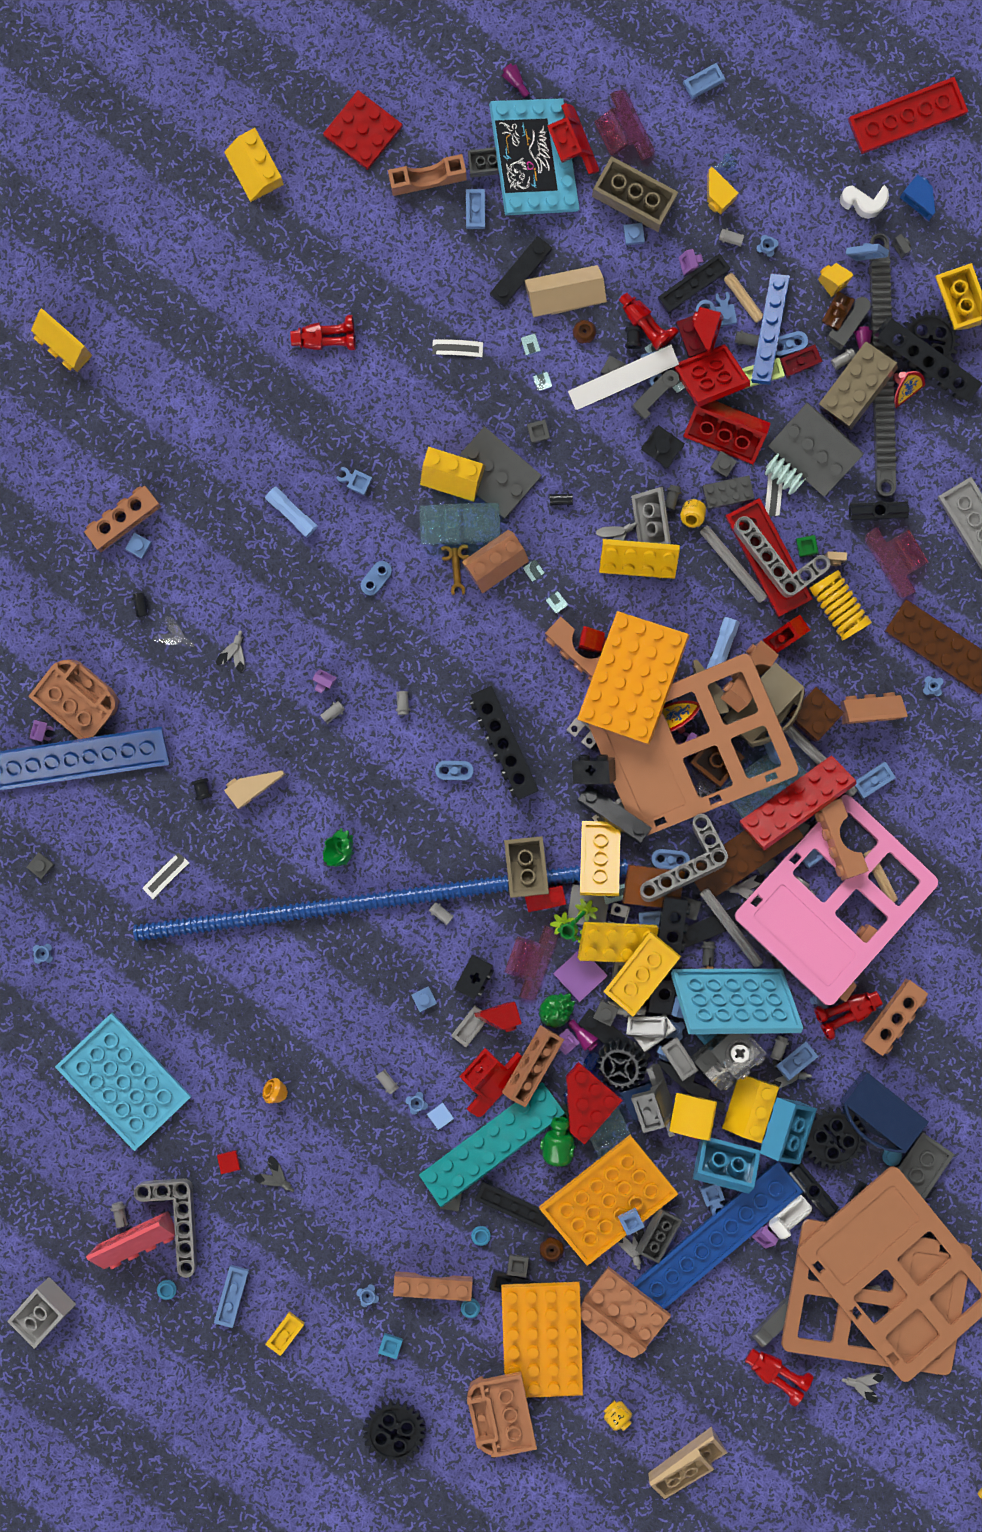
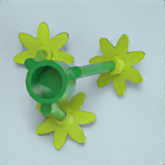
(568, 927)

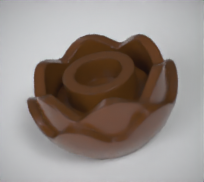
(586, 337)
(551, 1243)

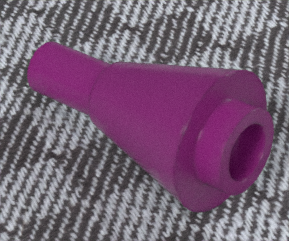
(513, 76)
(863, 335)
(585, 1038)

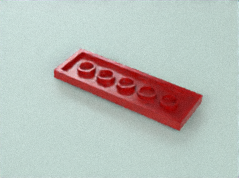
(907, 115)
(759, 515)
(797, 802)

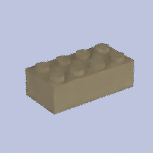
(634, 194)
(858, 385)

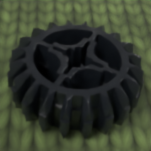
(613, 1051)

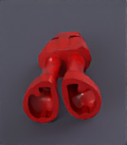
(640, 316)
(312, 335)
(859, 1008)
(768, 1368)

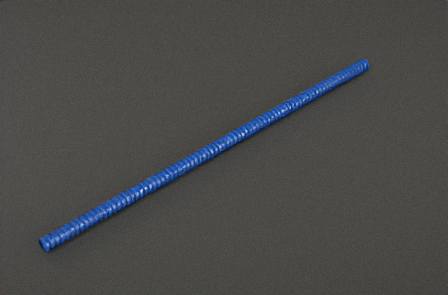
(344, 905)

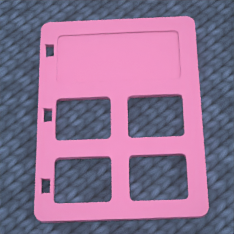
(808, 933)

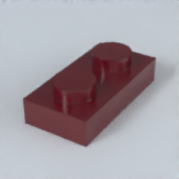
(690, 337)
(800, 361)

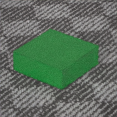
(807, 546)

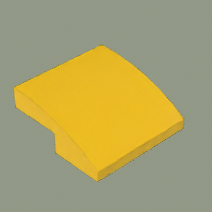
(693, 1116)

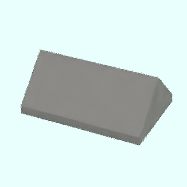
(651, 516)

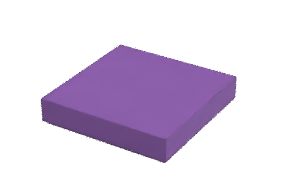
(580, 976)

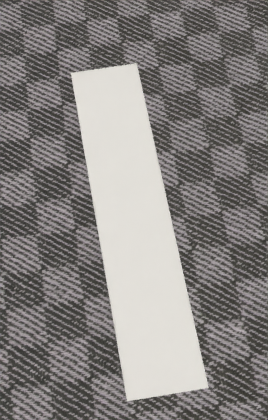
(623, 377)

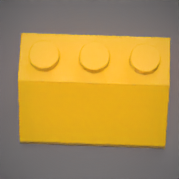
(253, 165)
(961, 296)
(59, 341)
(451, 474)
(750, 1108)

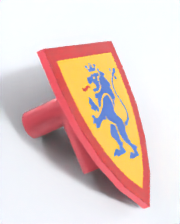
(908, 384)
(679, 714)

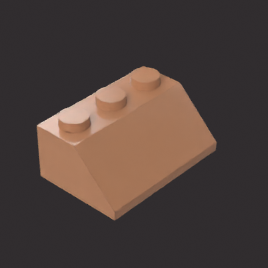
(496, 561)
(872, 708)

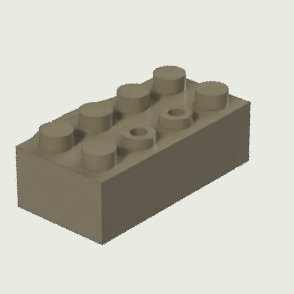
(783, 694)

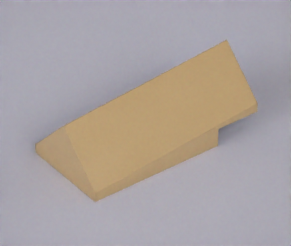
(566, 291)
(687, 1464)

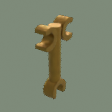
(455, 554)

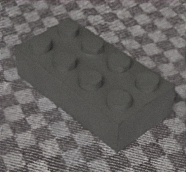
(483, 162)
(728, 492)
(658, 1235)

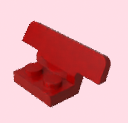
(571, 139)
(487, 1079)

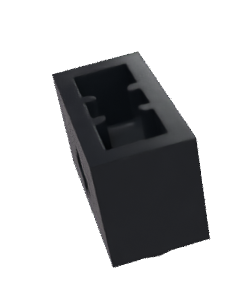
(584, 774)
(464, 983)

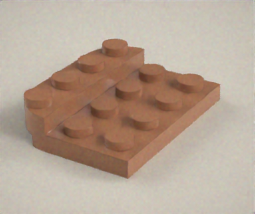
(76, 698)
(622, 1314)
(501, 1415)

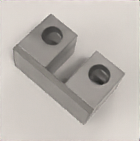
(579, 724)
(624, 911)

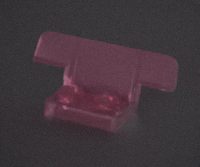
(623, 127)
(897, 558)
(530, 961)

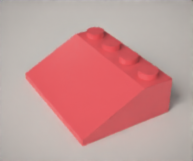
(133, 1241)

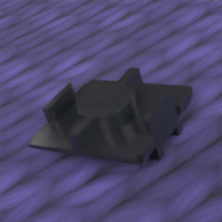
(662, 446)

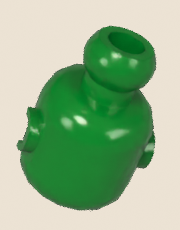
(558, 1143)

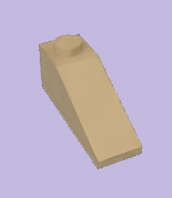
(248, 788)

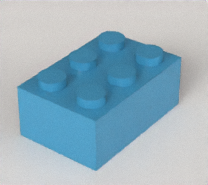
(788, 1130)
(726, 1165)

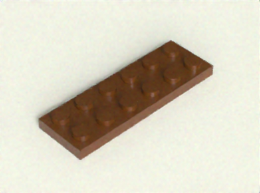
(938, 644)
(742, 860)

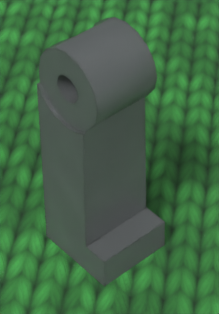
(859, 310)
(667, 380)
(771, 1324)

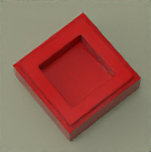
(228, 1162)

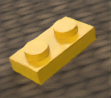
(284, 1333)

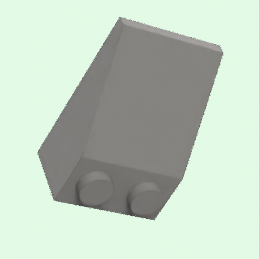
(41, 1312)

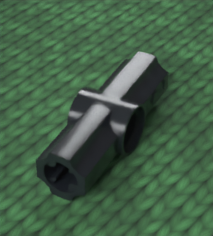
(890, 510)
(820, 1198)

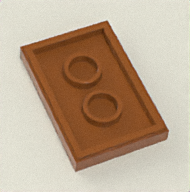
(638, 875)

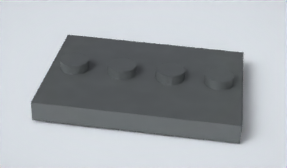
(816, 449)
(506, 474)

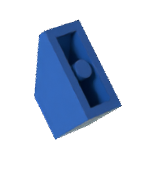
(920, 196)

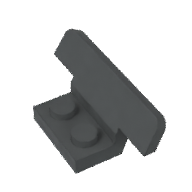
(654, 1106)

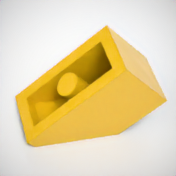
(719, 192)
(834, 278)

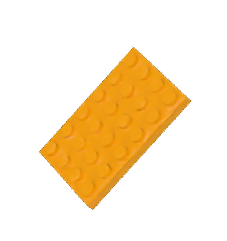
(633, 677)
(590, 1203)
(543, 1337)

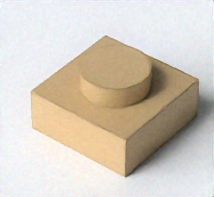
(836, 558)

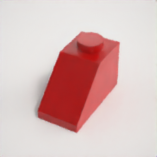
(708, 325)
(787, 634)
(592, 640)
(540, 902)
(501, 1017)

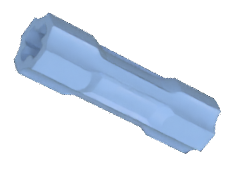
(291, 512)
(727, 633)

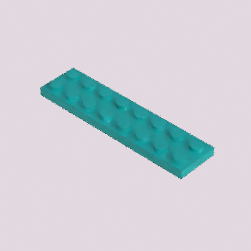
(490, 1146)

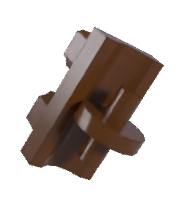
(838, 311)

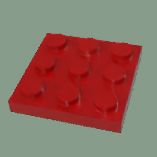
(362, 129)
(711, 375)

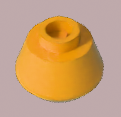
(274, 1091)

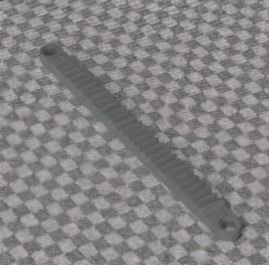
(884, 402)

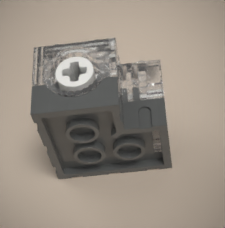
(728, 1058)

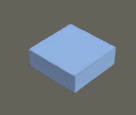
(440, 1116)

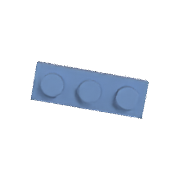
(231, 1296)

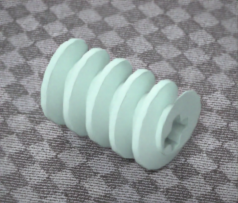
(784, 474)

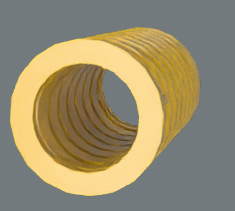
(837, 599)

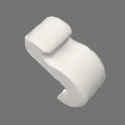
(863, 204)
(790, 1217)

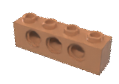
(133, 518)
(884, 1020)
(532, 1066)

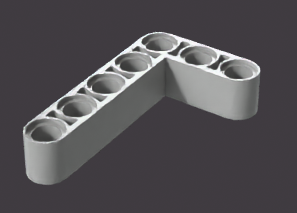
(776, 562)
(690, 866)
(179, 1217)

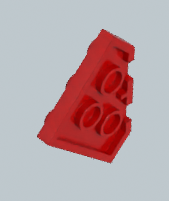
(588, 1102)

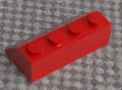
(727, 430)

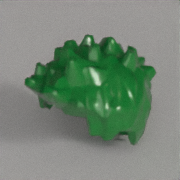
(338, 848)
(556, 1010)

